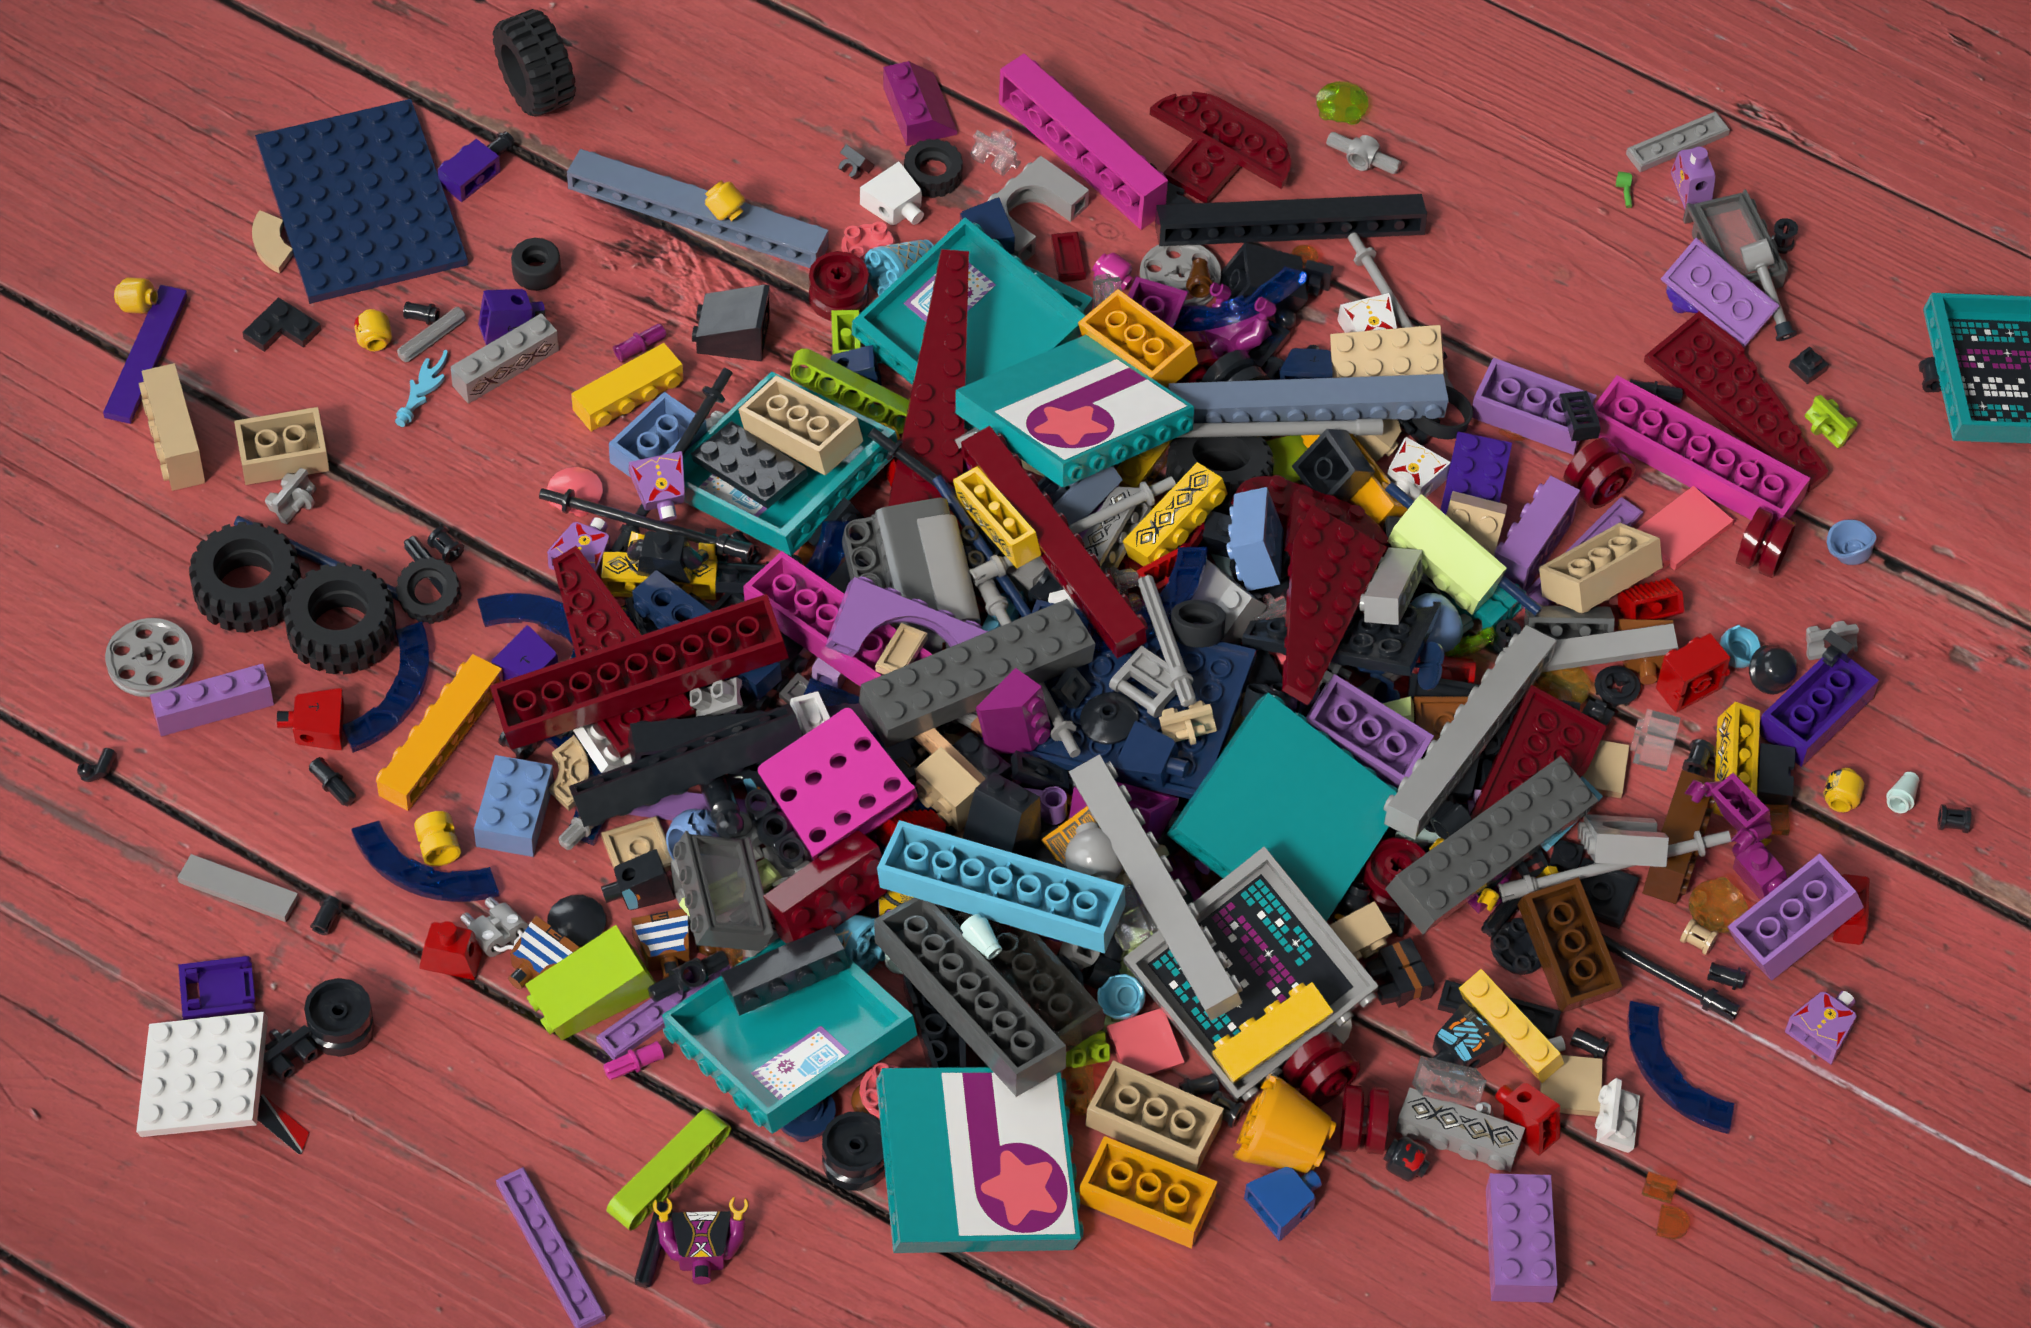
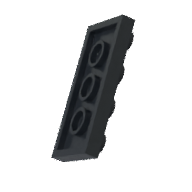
(749, 464)

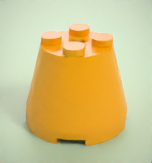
(1284, 1129)

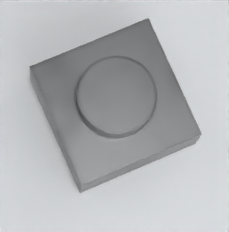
(794, 688)

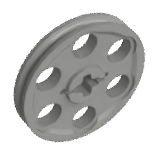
(1183, 265)
(137, 660)

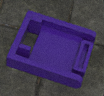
(224, 988)

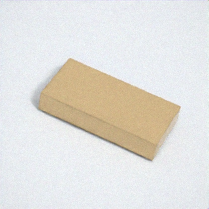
(901, 649)

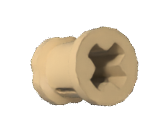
(1705, 945)

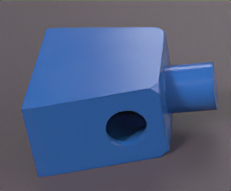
(1282, 1199)

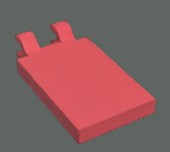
(1686, 527)

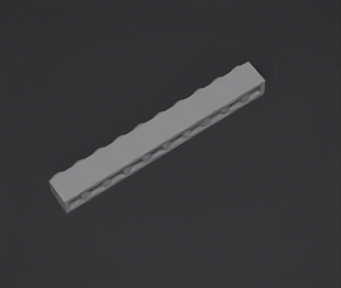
(1469, 732)
(1156, 888)

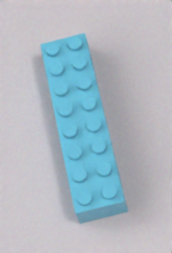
(1001, 886)

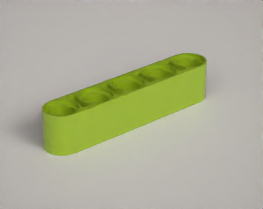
(845, 380)
(668, 1169)

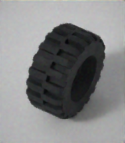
(534, 62)
(1234, 457)
(237, 548)
(332, 589)

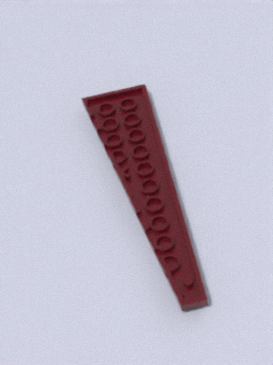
(940, 370)

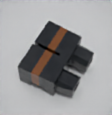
(1402, 972)

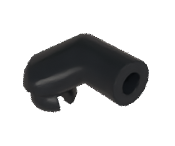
(98, 770)

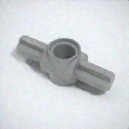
(1363, 153)

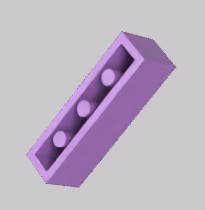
(211, 699)

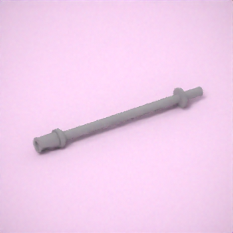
(1365, 257)
(998, 565)
(1063, 730)
(1530, 884)

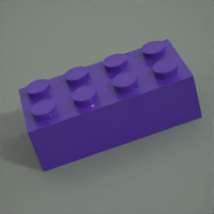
(1477, 468)
(1817, 707)

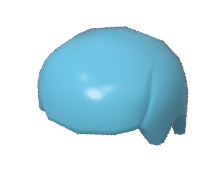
(1740, 645)
(1121, 996)

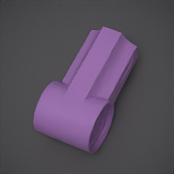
(1052, 796)

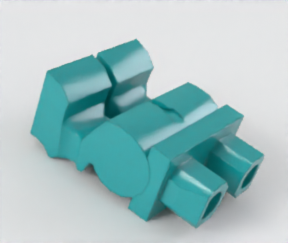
(1495, 609)

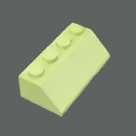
(1448, 555)

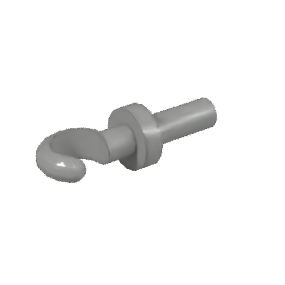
(1485, 1107)

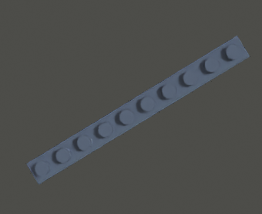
(686, 207)
(1316, 399)

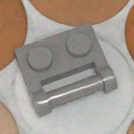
(1152, 673)

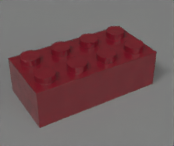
(827, 889)

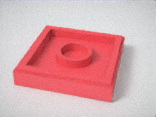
(1146, 1043)

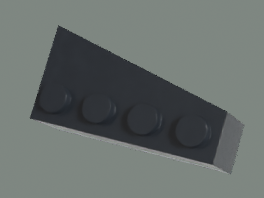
(938, 1039)

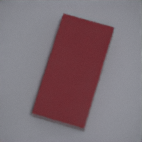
(1068, 256)

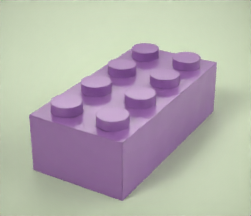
(1525, 404)
(1538, 531)
(1369, 730)
(1795, 916)
(1521, 1238)

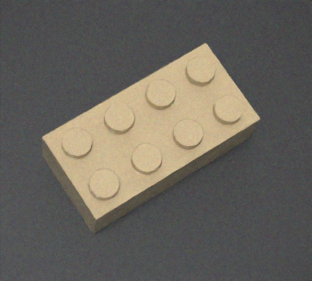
(1388, 352)
(801, 425)
(171, 427)
(1600, 567)
(1154, 1116)

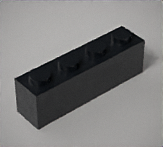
(785, 970)

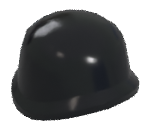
(1772, 669)

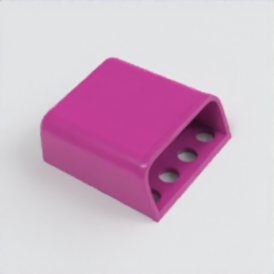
(836, 783)

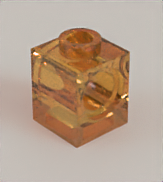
(1078, 1079)

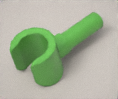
(1624, 181)

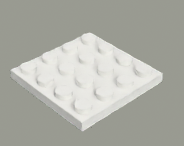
(202, 1074)

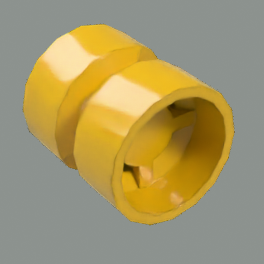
(437, 838)

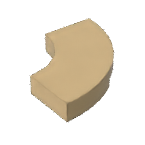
(268, 241)
(572, 769)

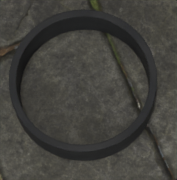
(1443, 431)

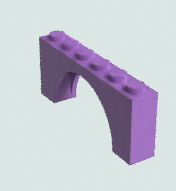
(871, 607)

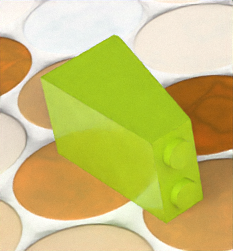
(590, 985)

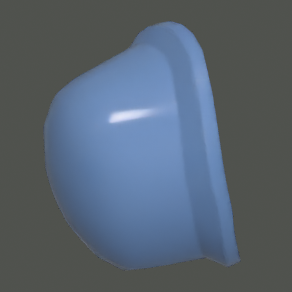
(1851, 542)

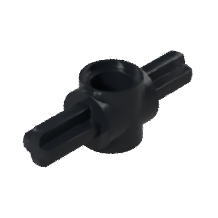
(676, 982)

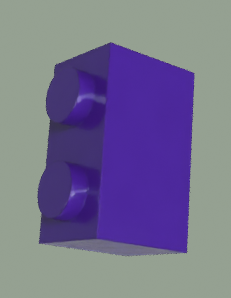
(469, 170)

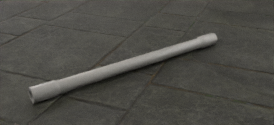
(1359, 427)

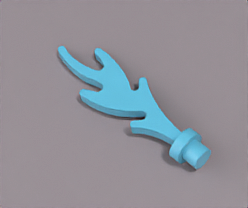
(426, 385)

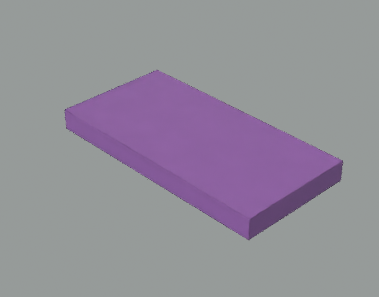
(1720, 292)

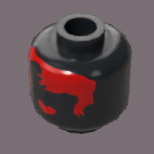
(1406, 1159)

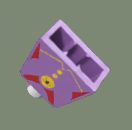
(1692, 169)
(659, 483)
(589, 539)
(1823, 1024)

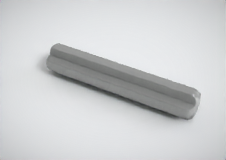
(431, 334)

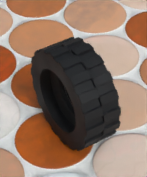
(939, 151)
(423, 569)

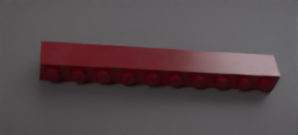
(1060, 548)

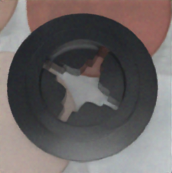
(1622, 677)

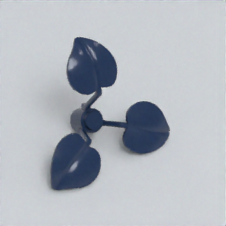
(1428, 674)

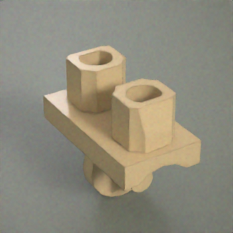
(1188, 723)

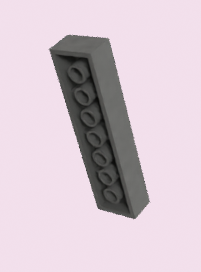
(966, 673)
(1491, 845)
(970, 995)

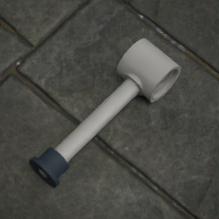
(1757, 258)

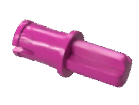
(633, 1061)

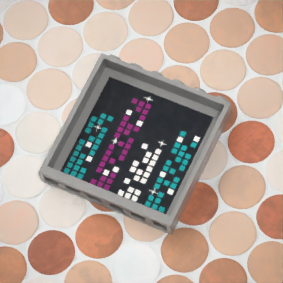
(1271, 946)

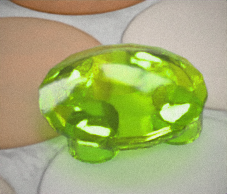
(1342, 102)
(1472, 645)

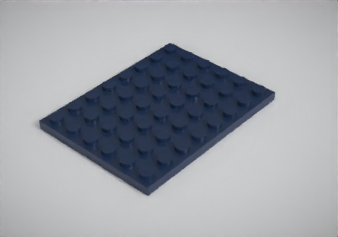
(360, 201)
(1218, 680)

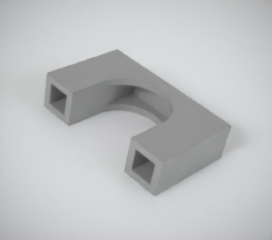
(1046, 185)
(1623, 840)

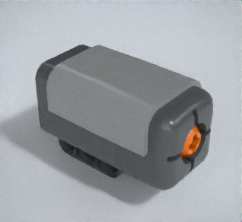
(920, 555)

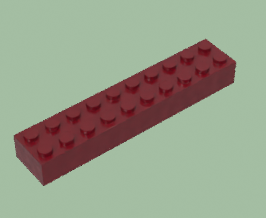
(638, 672)

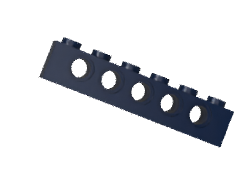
(660, 591)

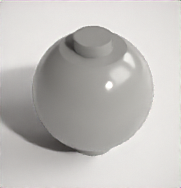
(1092, 853)

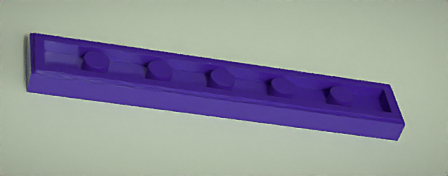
(145, 353)

